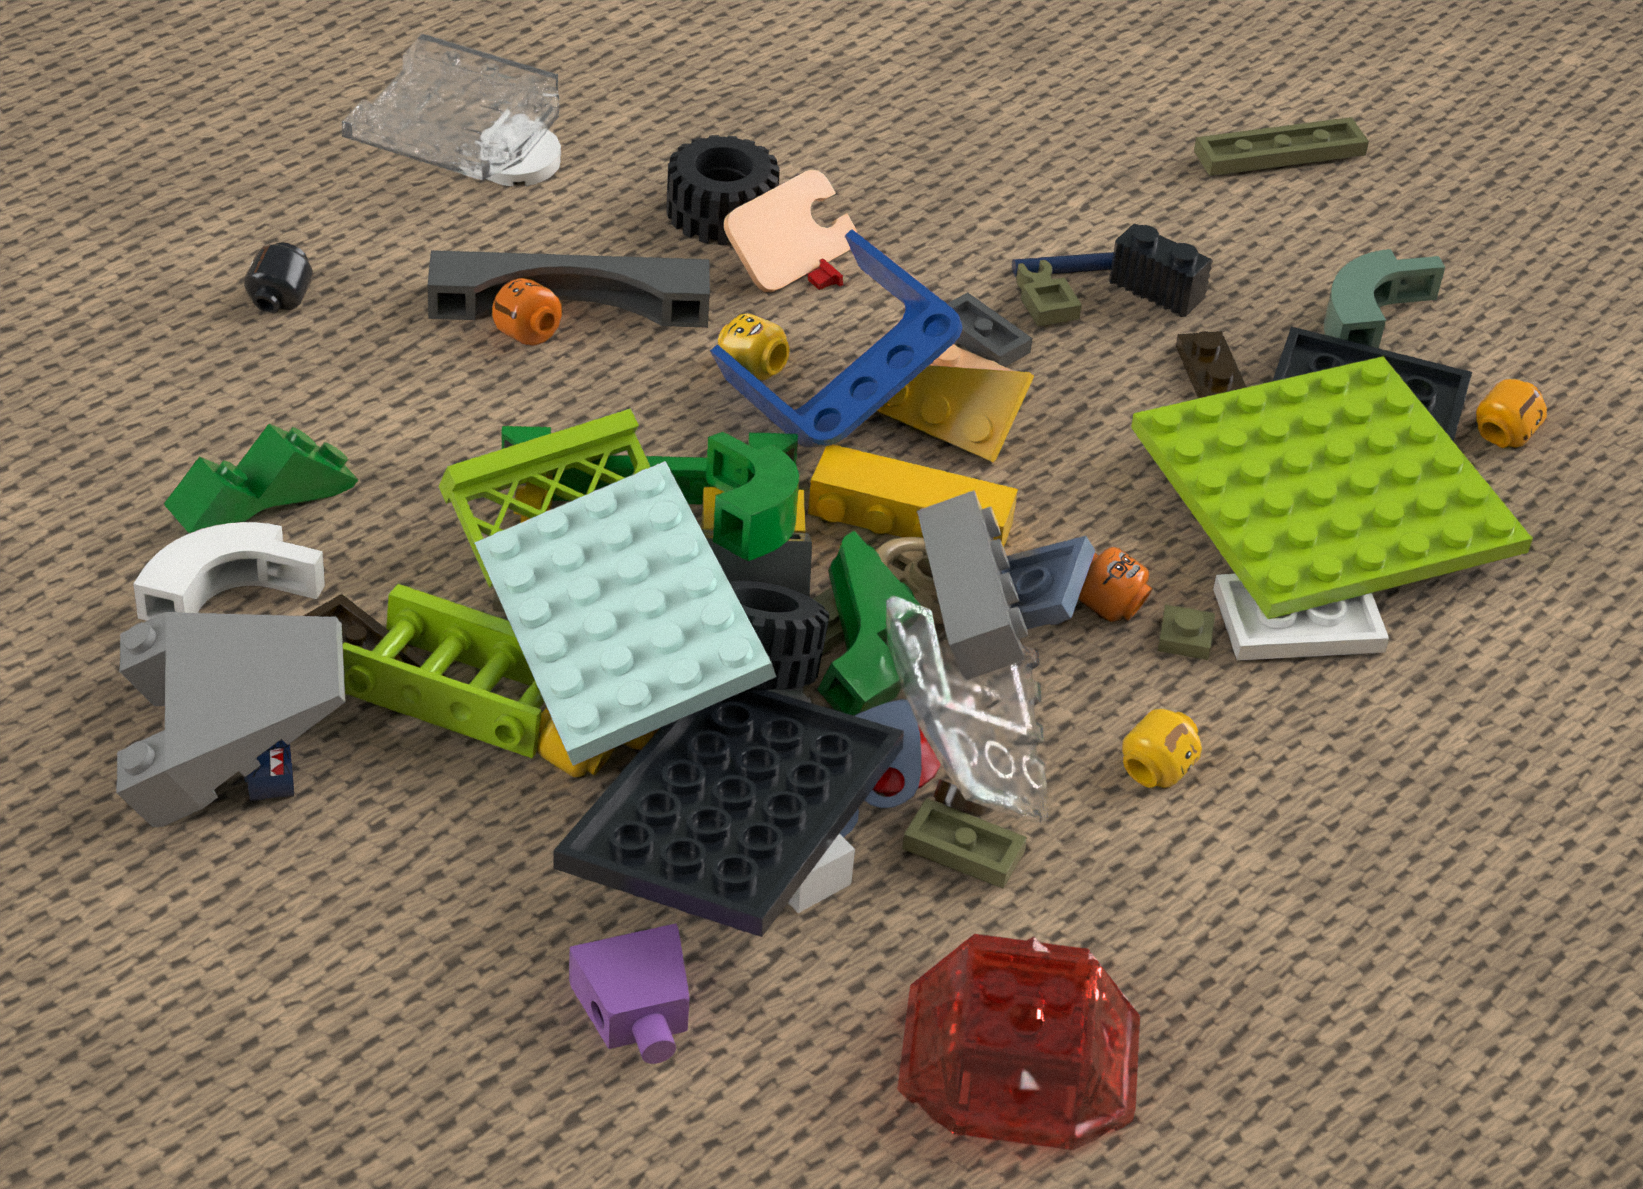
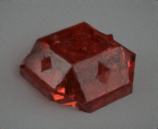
(1021, 1044)

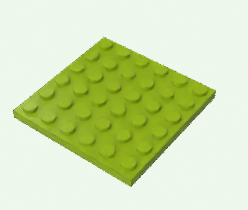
(1328, 486)

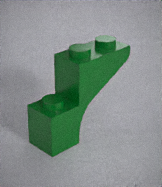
(273, 472)
(860, 587)

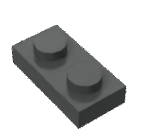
(989, 333)

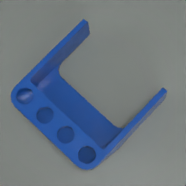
(874, 377)

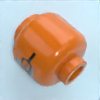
(1115, 585)

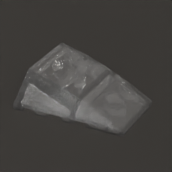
(975, 726)

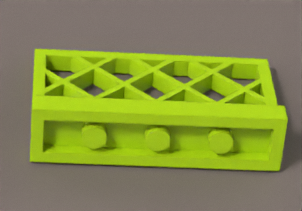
(532, 463)

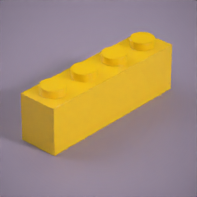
(888, 492)

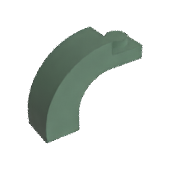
(1375, 282)

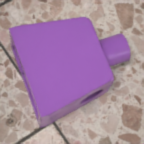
(634, 989)

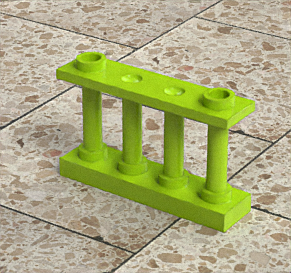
(423, 693)

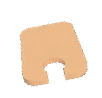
(779, 236)

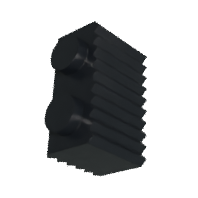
(1160, 269)

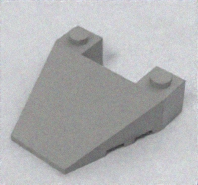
(227, 696)

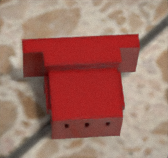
(825, 276)

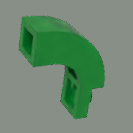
(758, 496)

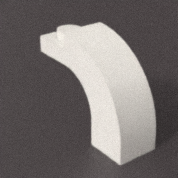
(224, 558)

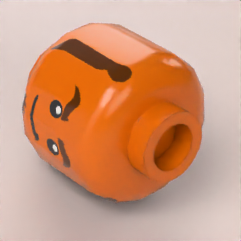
(527, 311)

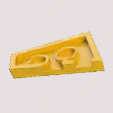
(962, 406)

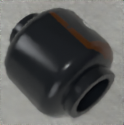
(278, 277)

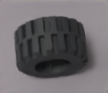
(712, 180)
(789, 629)

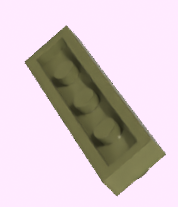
(1280, 146)

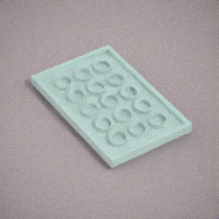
(623, 612)

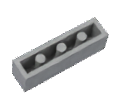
(971, 585)

